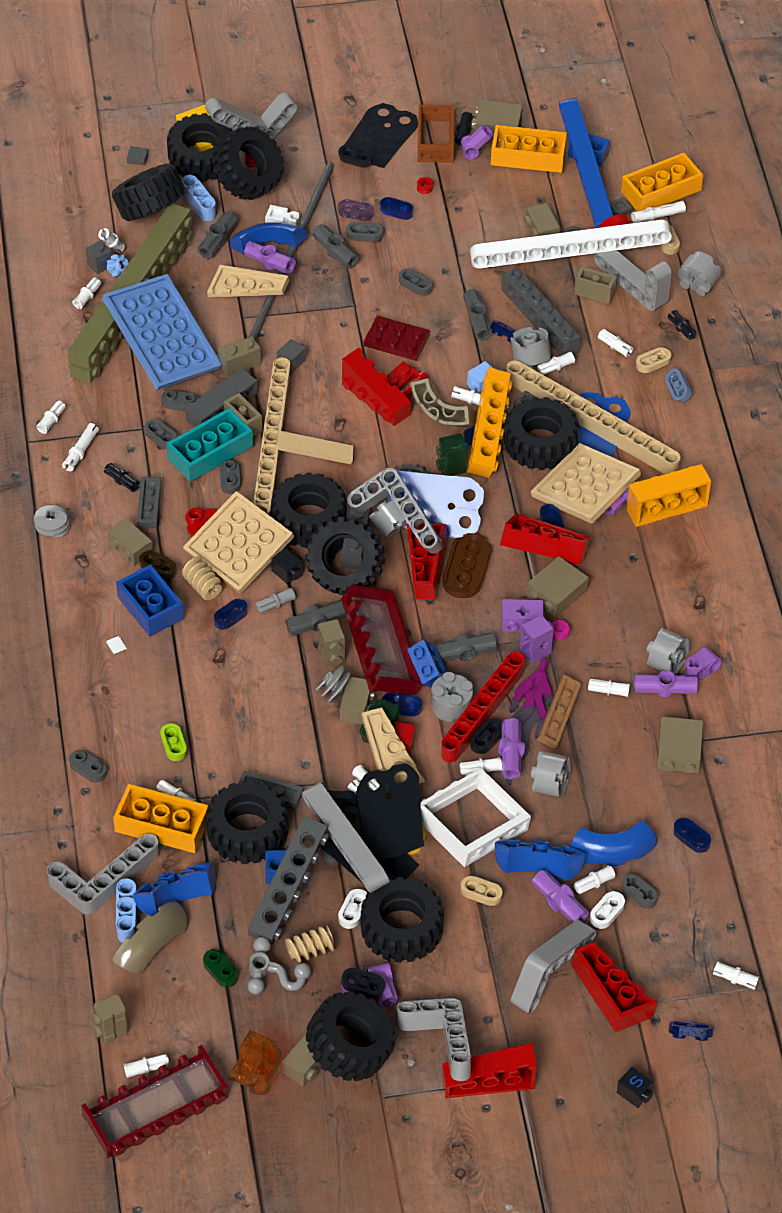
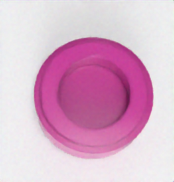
(561, 629)

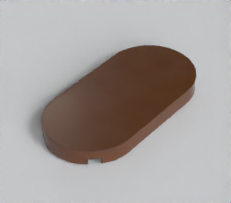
(466, 565)

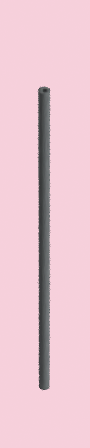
(303, 224)

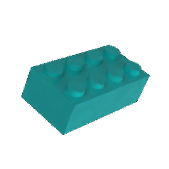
(209, 444)

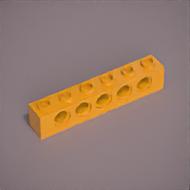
(478, 463)

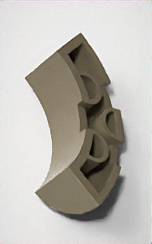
(429, 399)
(151, 936)

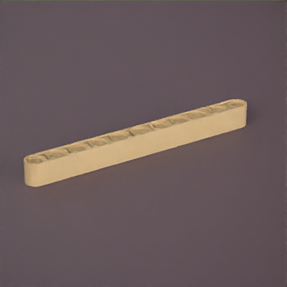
(596, 419)
(273, 422)

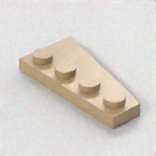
(245, 282)
(386, 745)

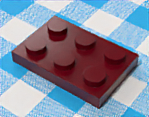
(396, 338)

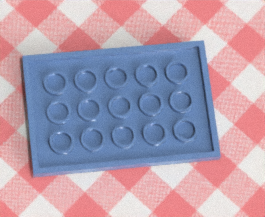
(161, 331)

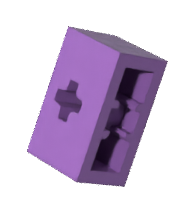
(519, 612)
(536, 639)

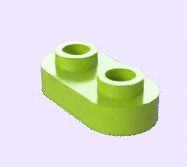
(174, 743)

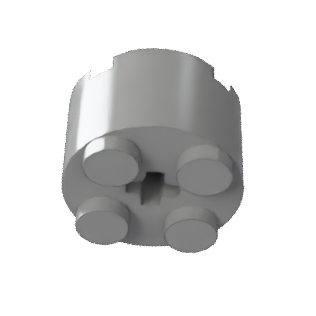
(699, 273)
(531, 346)
(389, 518)
(668, 651)
(450, 696)
(551, 774)

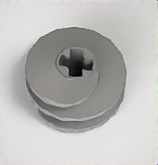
(52, 521)
(334, 682)

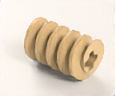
(202, 578)
(310, 944)

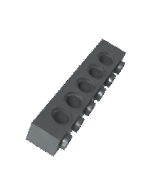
(540, 312)
(308, 830)

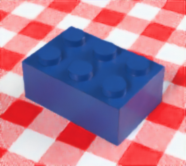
(150, 600)

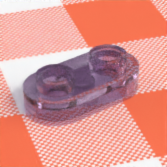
(355, 210)

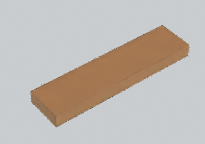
(559, 711)

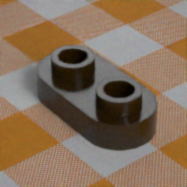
(164, 566)

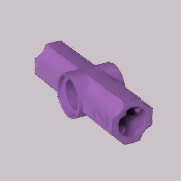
(269, 257)
(665, 684)
(511, 748)
(559, 897)

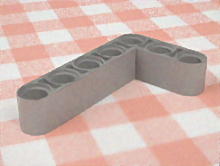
(270, 122)
(649, 288)
(404, 504)
(107, 877)
(547, 960)
(444, 1015)

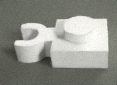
(281, 214)

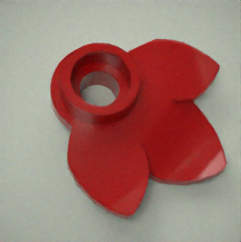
(197, 518)

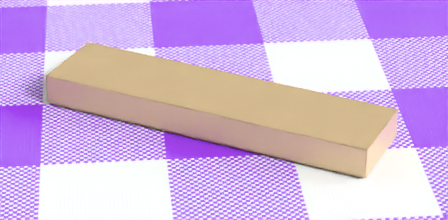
(314, 447)

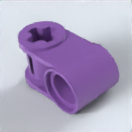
(702, 664)

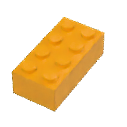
(528, 148)
(662, 182)
(668, 495)
(170, 818)

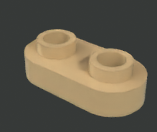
(673, 245)
(653, 360)
(482, 890)

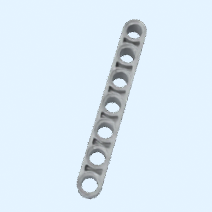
(345, 837)

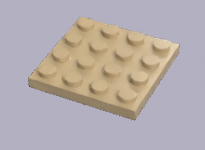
(585, 483)
(238, 542)

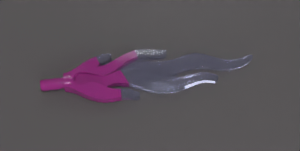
(533, 709)

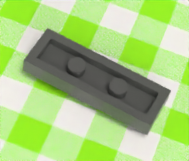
(149, 502)
(289, 792)

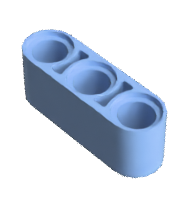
(199, 198)
(124, 902)

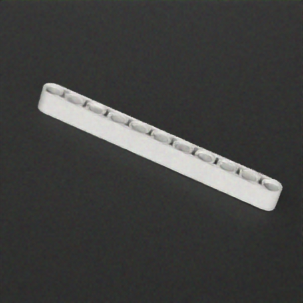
(570, 244)

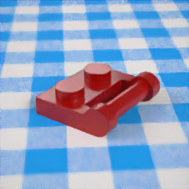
(403, 375)

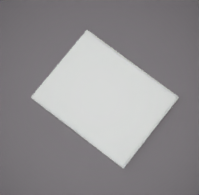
(116, 644)

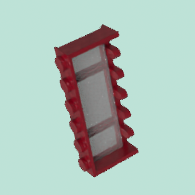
(380, 640)
(156, 1103)

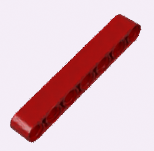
(482, 706)

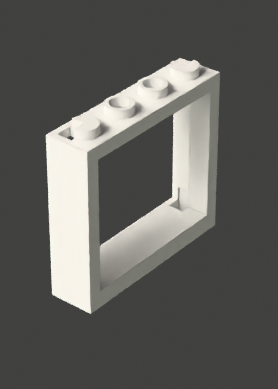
(480, 780)

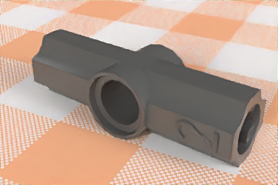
(217, 235)
(335, 245)
(477, 314)
(313, 616)
(466, 647)

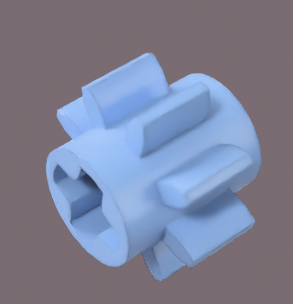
(116, 265)

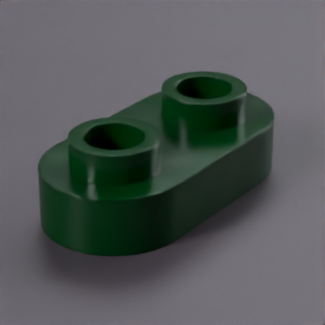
(218, 967)

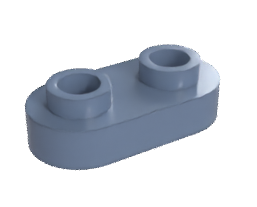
(678, 385)

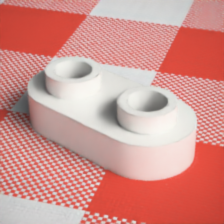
(351, 909)
(606, 911)

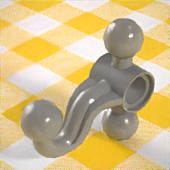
(256, 985)

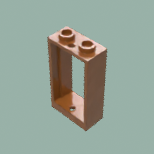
(436, 152)

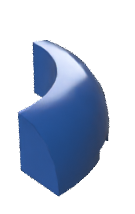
(271, 231)
(617, 847)
(539, 856)
(171, 886)

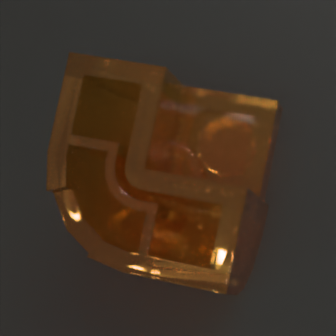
(258, 1063)

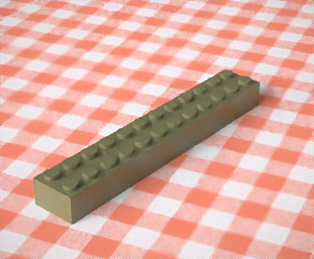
(152, 260)

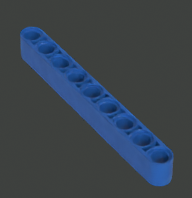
(585, 161)

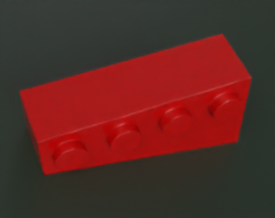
(374, 388)
(544, 539)
(425, 565)
(611, 989)
(495, 1073)

